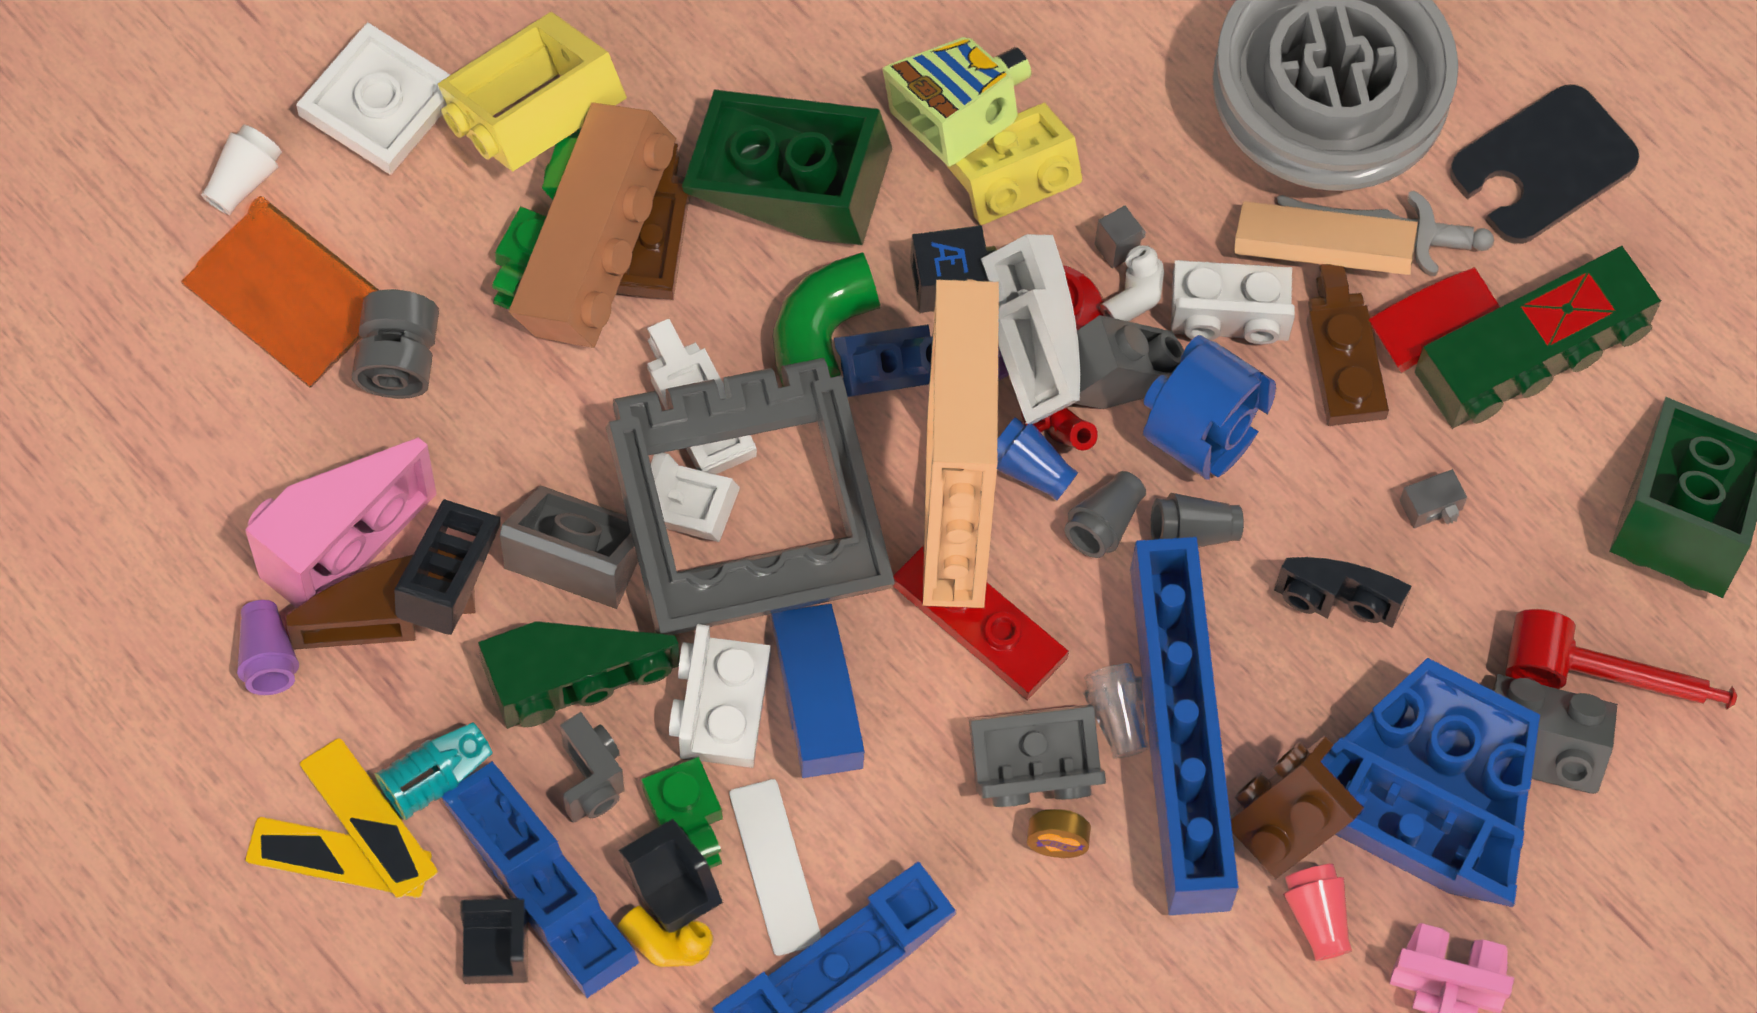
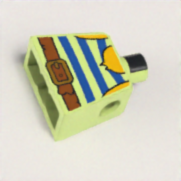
(956, 95)

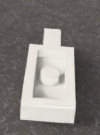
(688, 365)

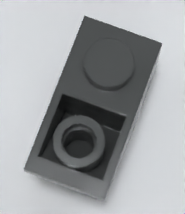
(1123, 360)

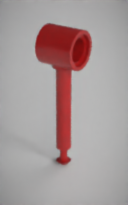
(1546, 650)

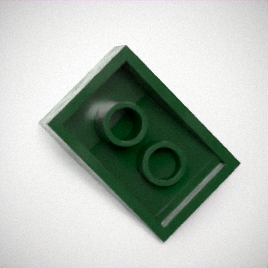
(792, 163)
(1691, 499)

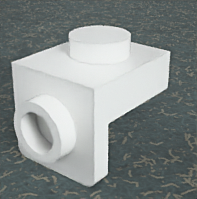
(693, 499)

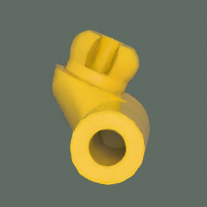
(664, 949)

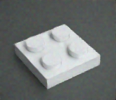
(376, 98)

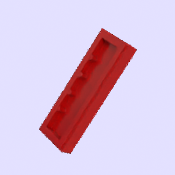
(994, 634)

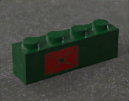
(1538, 338)

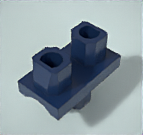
(885, 360)

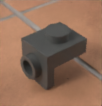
(595, 757)

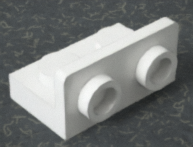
(1232, 301)
(721, 700)

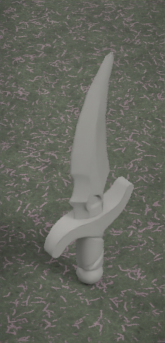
(1428, 231)

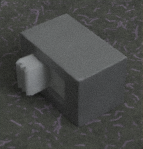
(1118, 235)
(1434, 499)

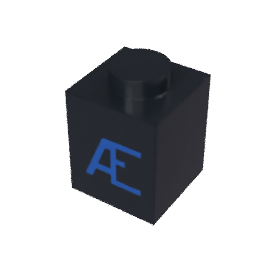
(946, 256)

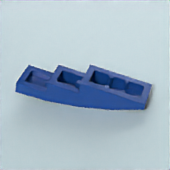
(534, 869)

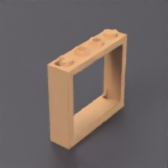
(961, 443)

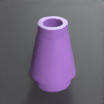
(265, 650)

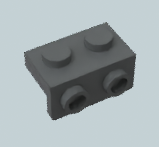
(1572, 732)
(1036, 754)

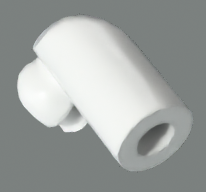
(1142, 285)

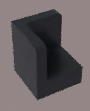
(671, 876)
(494, 941)

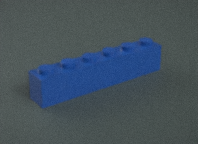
(1183, 727)

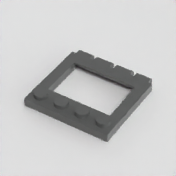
(765, 581)

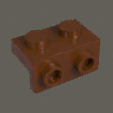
(1293, 810)

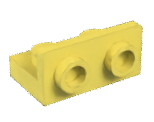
(1020, 165)

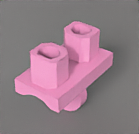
(1449, 985)

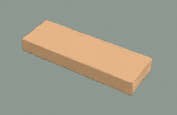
(1326, 237)

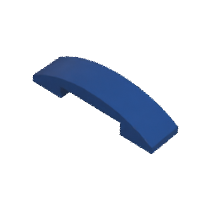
(852, 954)

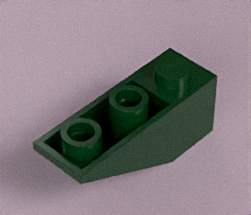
(560, 665)

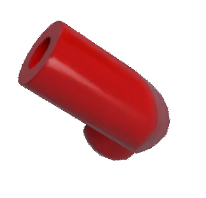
(1068, 429)

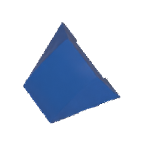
(1442, 782)

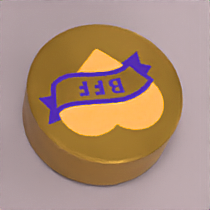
(1058, 833)

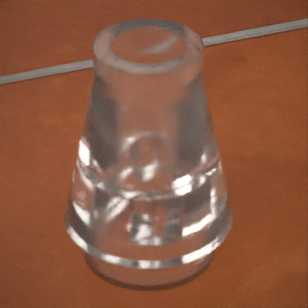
(1118, 708)

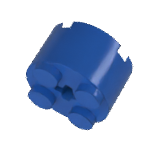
(1207, 408)

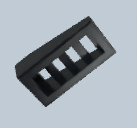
(434, 601)

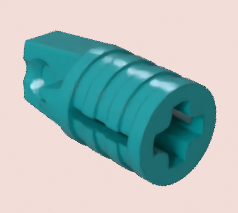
(449, 757)

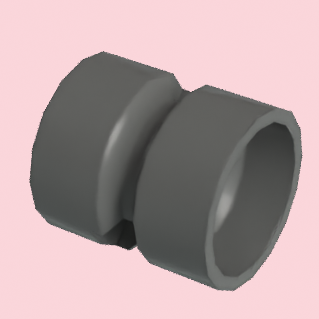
(395, 344)

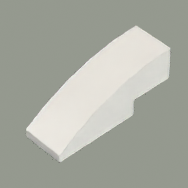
(1036, 325)

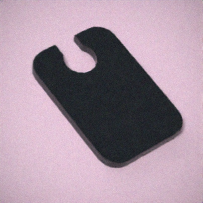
(1557, 153)

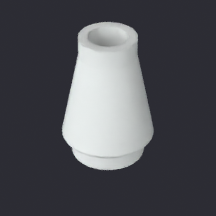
(241, 168)

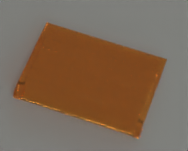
(283, 291)

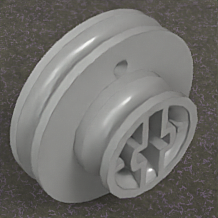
(1365, 92)

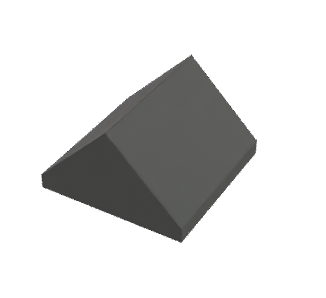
(570, 546)

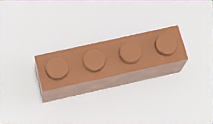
(593, 225)

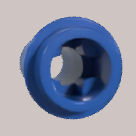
(1032, 459)

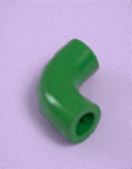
(819, 307)

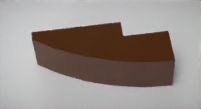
(358, 610)

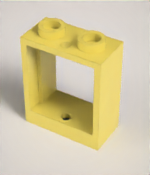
(518, 68)

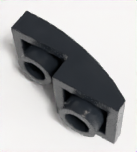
(1319, 583)

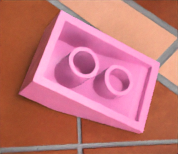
(338, 520)

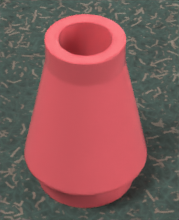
(1320, 909)

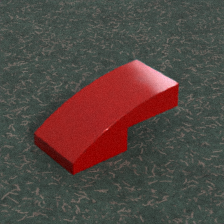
(1431, 315)

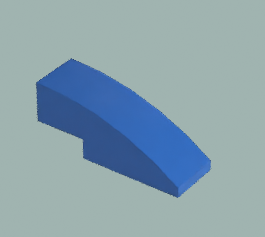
(818, 691)

